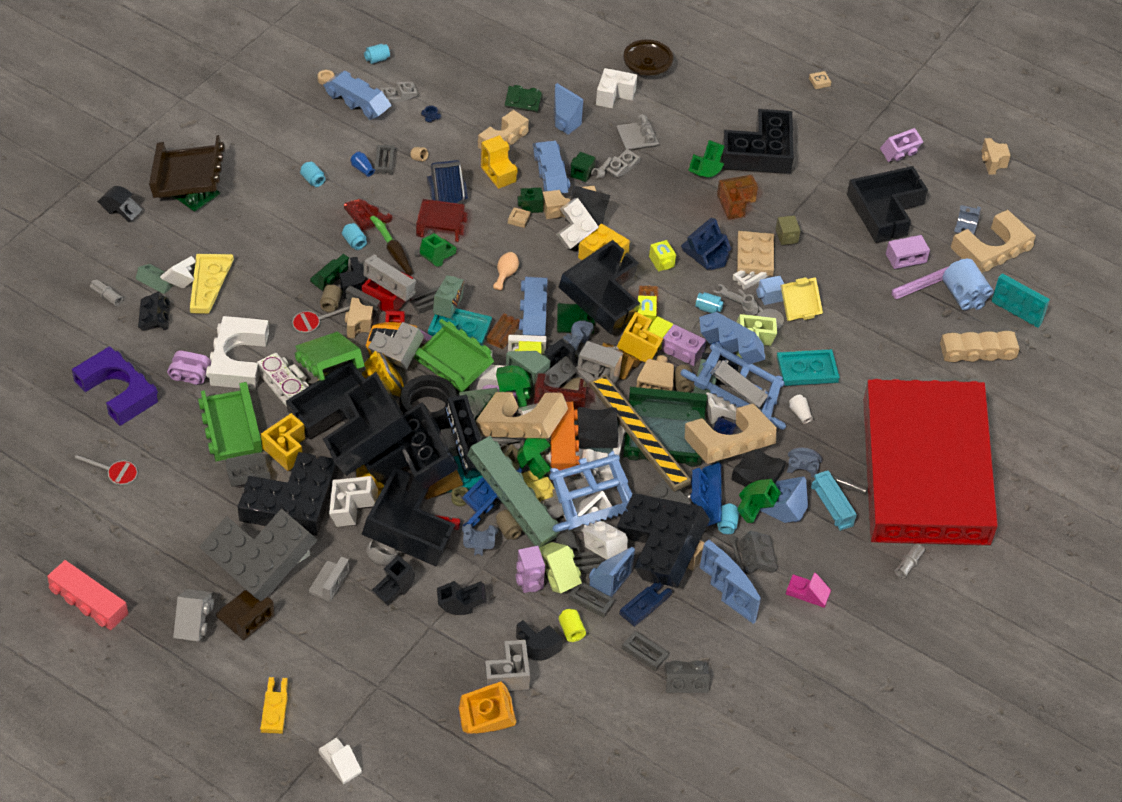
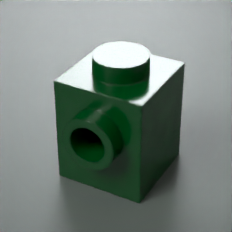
(582, 166)
(531, 199)

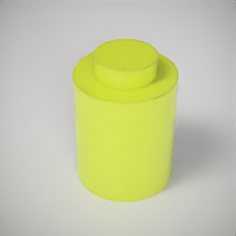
(572, 625)

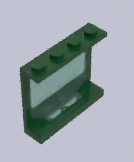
(666, 417)

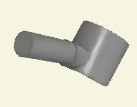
(600, 171)

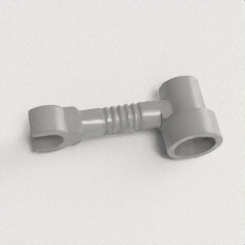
(749, 304)

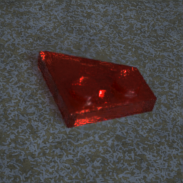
(362, 212)

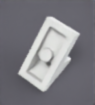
(179, 273)
(718, 407)
(340, 760)

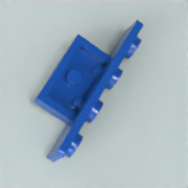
(707, 490)
(480, 499)

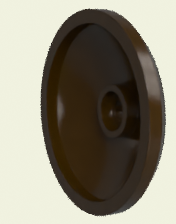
(648, 57)

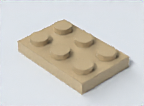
(755, 252)

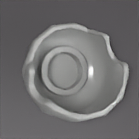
(380, 553)

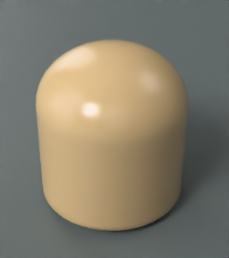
(416, 154)

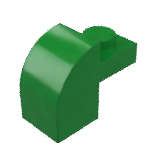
(710, 163)
(436, 249)
(515, 379)
(530, 455)
(756, 496)

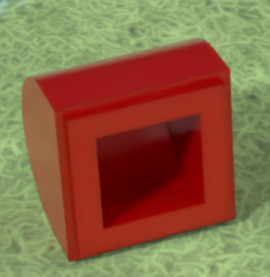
(395, 316)

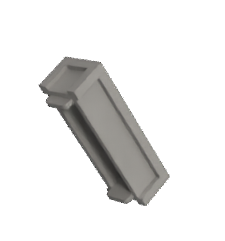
(389, 278)
(739, 383)

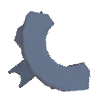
(968, 220)
(580, 333)
(804, 459)
(479, 539)

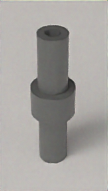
(849, 484)

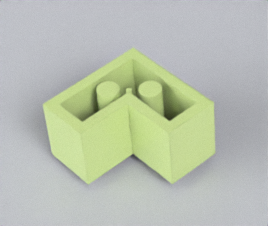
(763, 326)
(560, 567)

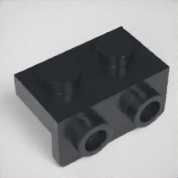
(154, 311)
(559, 351)

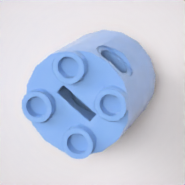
(967, 284)

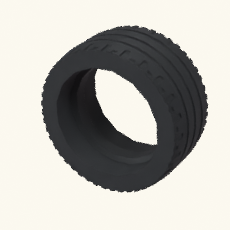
(428, 386)

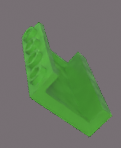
(326, 352)
(454, 356)
(230, 424)

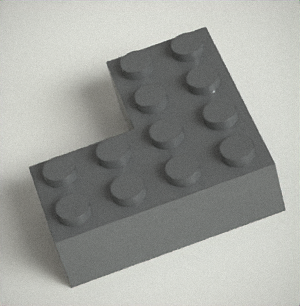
(261, 561)

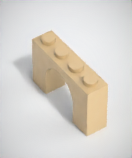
(1009, 228)
(540, 422)
(714, 446)

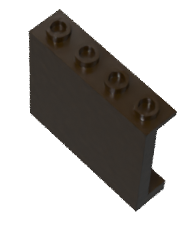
(186, 170)

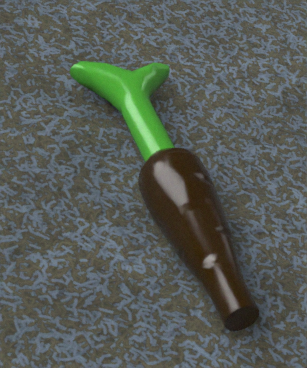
(393, 246)

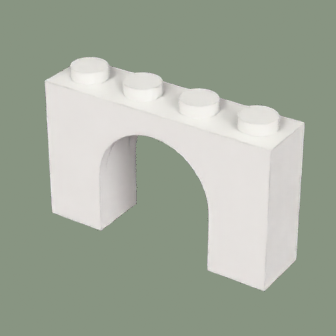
(232, 333)

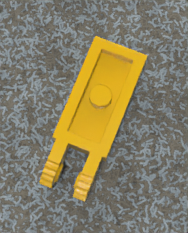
(274, 708)

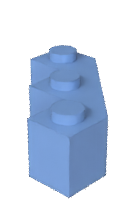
(357, 93)
(551, 166)
(534, 306)
(732, 337)

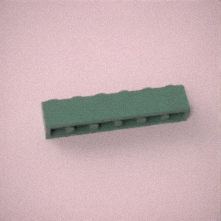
(513, 491)

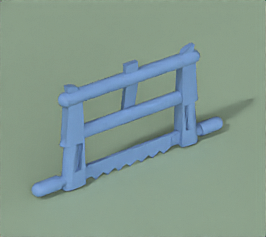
(702, 381)
(565, 497)

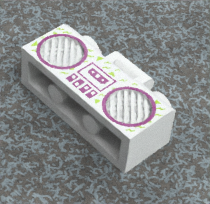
(281, 376)

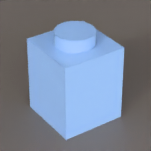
(770, 290)

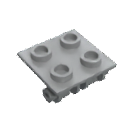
(637, 134)

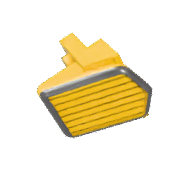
(379, 363)

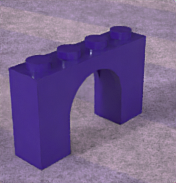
(111, 365)

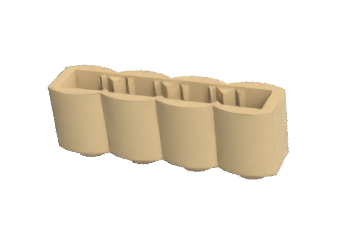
(976, 346)

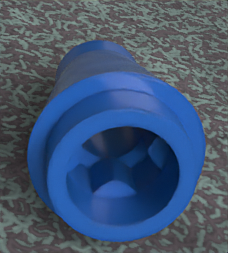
(362, 163)

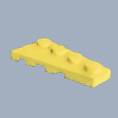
(208, 279)

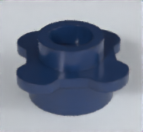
(430, 113)

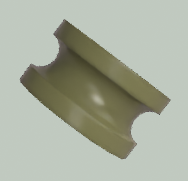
(456, 500)

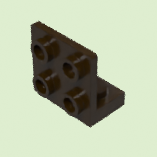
(246, 614)

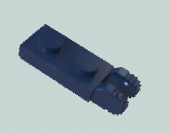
(644, 603)

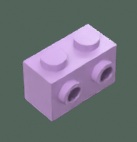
(901, 145)
(907, 251)
(683, 345)
(530, 569)

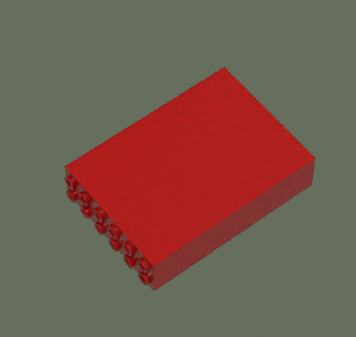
(929, 462)

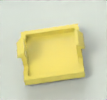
(801, 299)

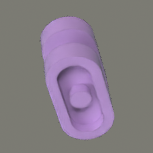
(188, 367)

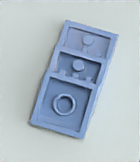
(731, 581)

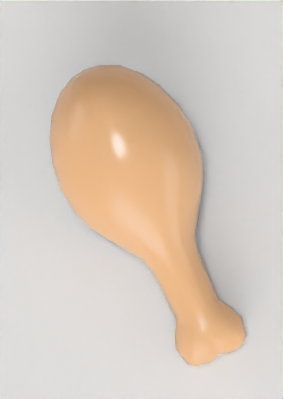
(506, 267)

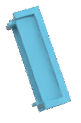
(834, 500)

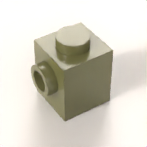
(787, 230)

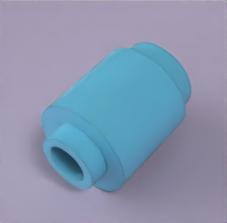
(377, 53)
(312, 174)
(354, 236)
(709, 303)
(729, 519)

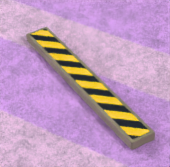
(640, 433)

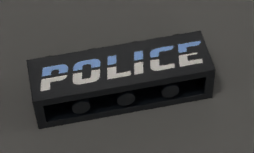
(463, 431)

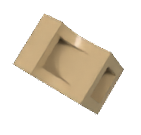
(994, 155)
(359, 318)

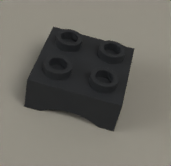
(593, 202)
(597, 428)
(757, 467)

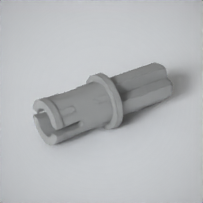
(106, 292)
(909, 560)

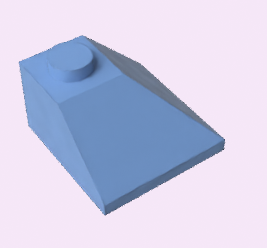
(567, 109)
(791, 501)
(612, 572)

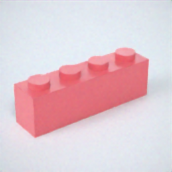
(87, 595)

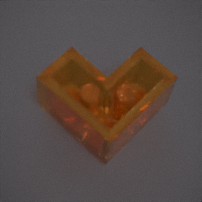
(735, 194)

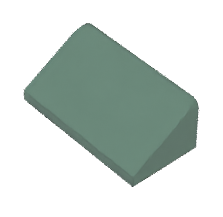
(151, 275)

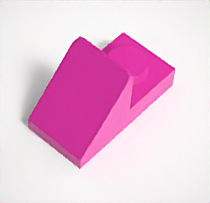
(811, 591)

